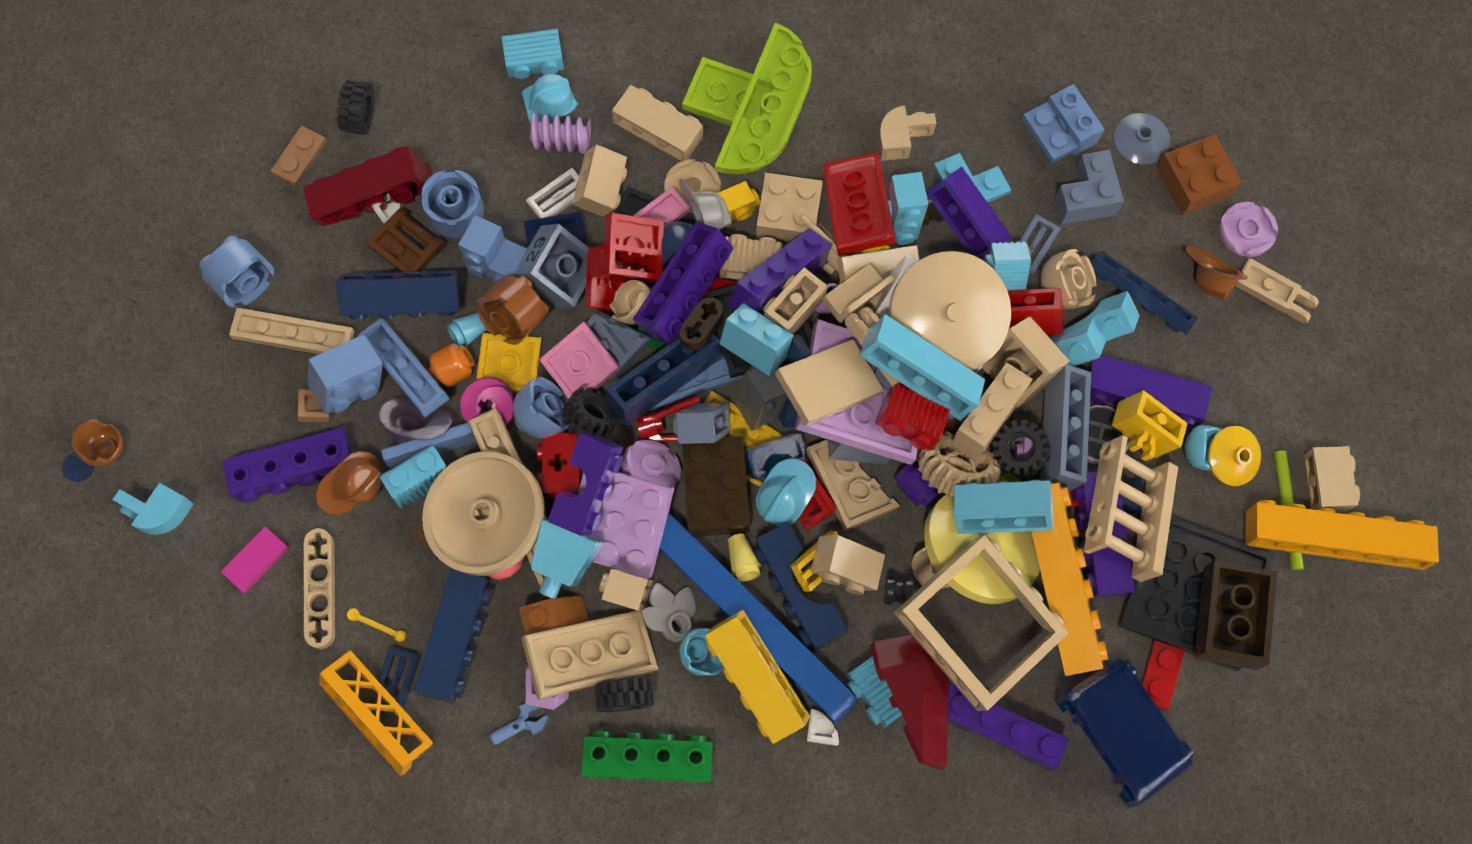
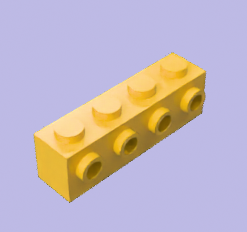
(757, 677)

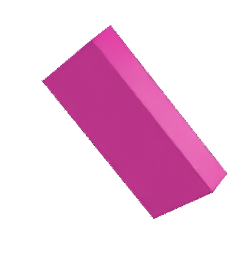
(254, 560)

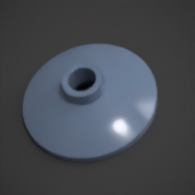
(1139, 148)

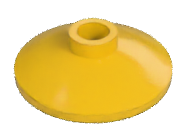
(1225, 456)

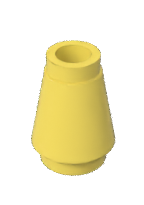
(743, 559)

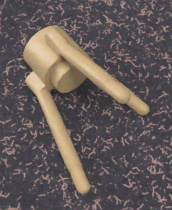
(832, 265)

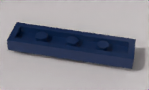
(1152, 299)

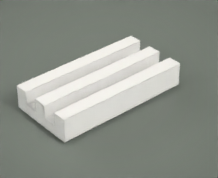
(563, 204)

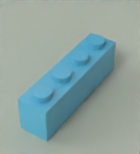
(922, 367)

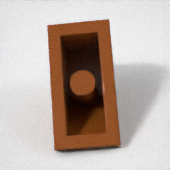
(553, 614)

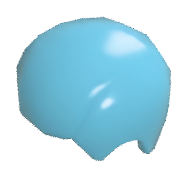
(1198, 444)
(694, 652)

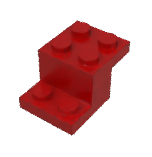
(629, 253)

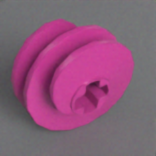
(483, 389)

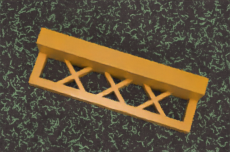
(364, 719)

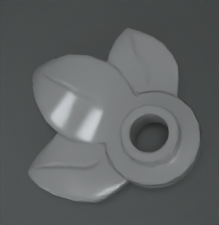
(667, 609)

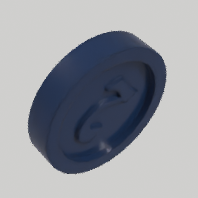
(75, 469)

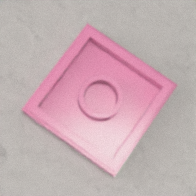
(579, 361)

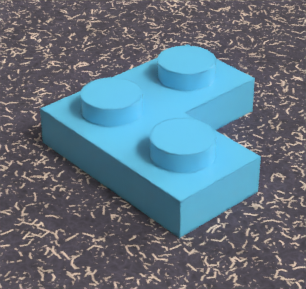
(989, 183)

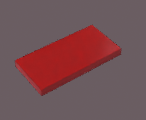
(858, 204)

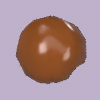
(93, 434)

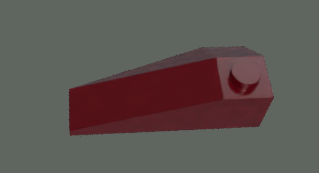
(920, 694)

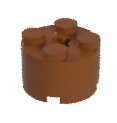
(511, 308)

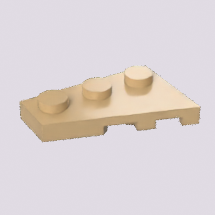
(849, 488)

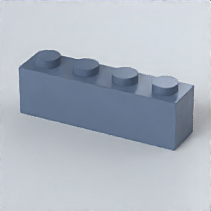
(1067, 427)

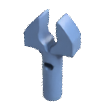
(519, 725)

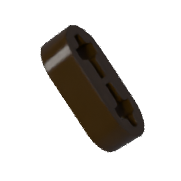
(696, 320)

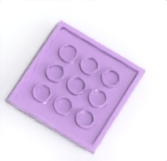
(856, 424)

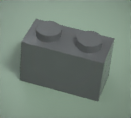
(760, 398)

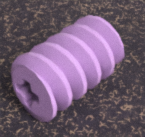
(560, 134)

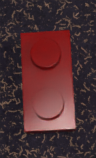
(1162, 673)

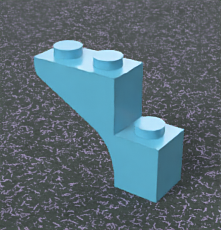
(1087, 338)

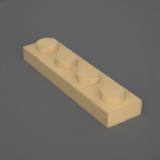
(288, 331)

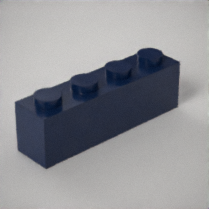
(399, 293)
(660, 377)
(453, 637)

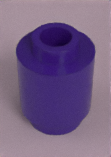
(915, 487)

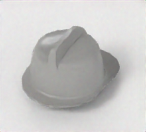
(706, 207)

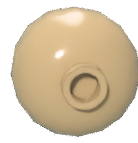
(1071, 274)

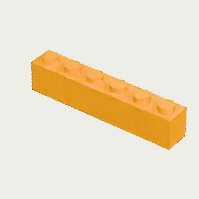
(1341, 535)
(1067, 590)

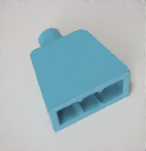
(562, 557)

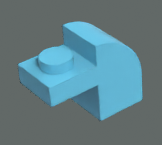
(159, 514)

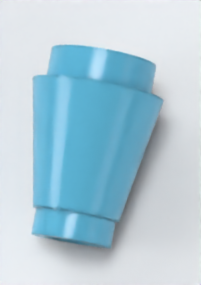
(466, 329)

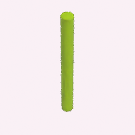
(1286, 495)

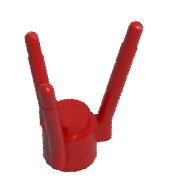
(652, 423)

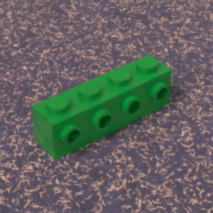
(647, 758)

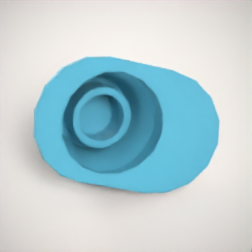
(549, 96)
(786, 492)

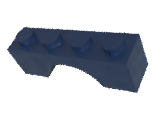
(818, 621)

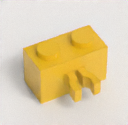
(1149, 425)

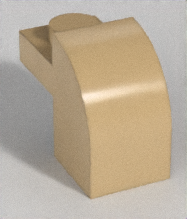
(898, 128)

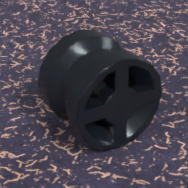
(897, 589)

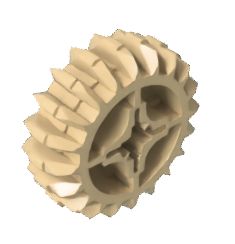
(949, 467)

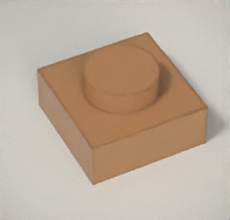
(309, 409)

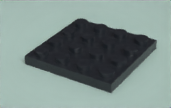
(1169, 604)

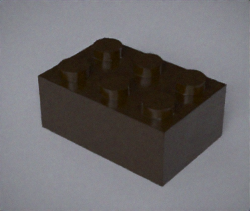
(716, 487)
(1236, 615)

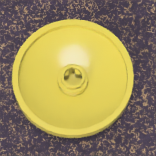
(977, 578)

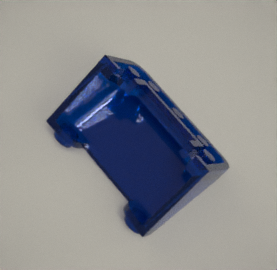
(1127, 731)

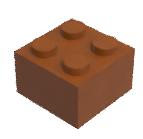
(1198, 174)

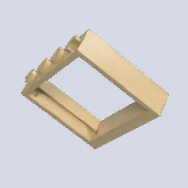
(943, 654)

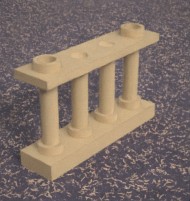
(1155, 504)

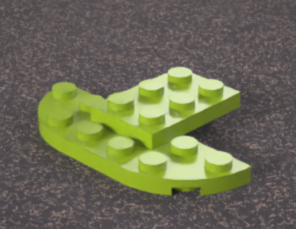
(755, 105)

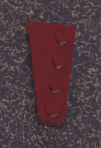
(357, 188)

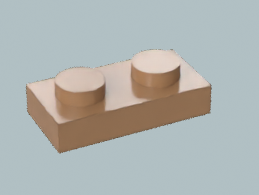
(299, 156)

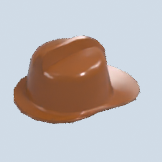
(1214, 274)
(349, 483)

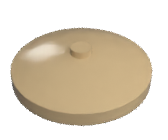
(954, 306)
(483, 513)

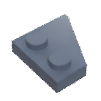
(618, 338)

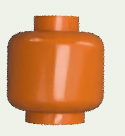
(451, 364)

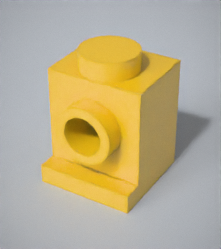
(740, 201)

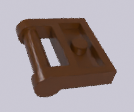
(401, 251)

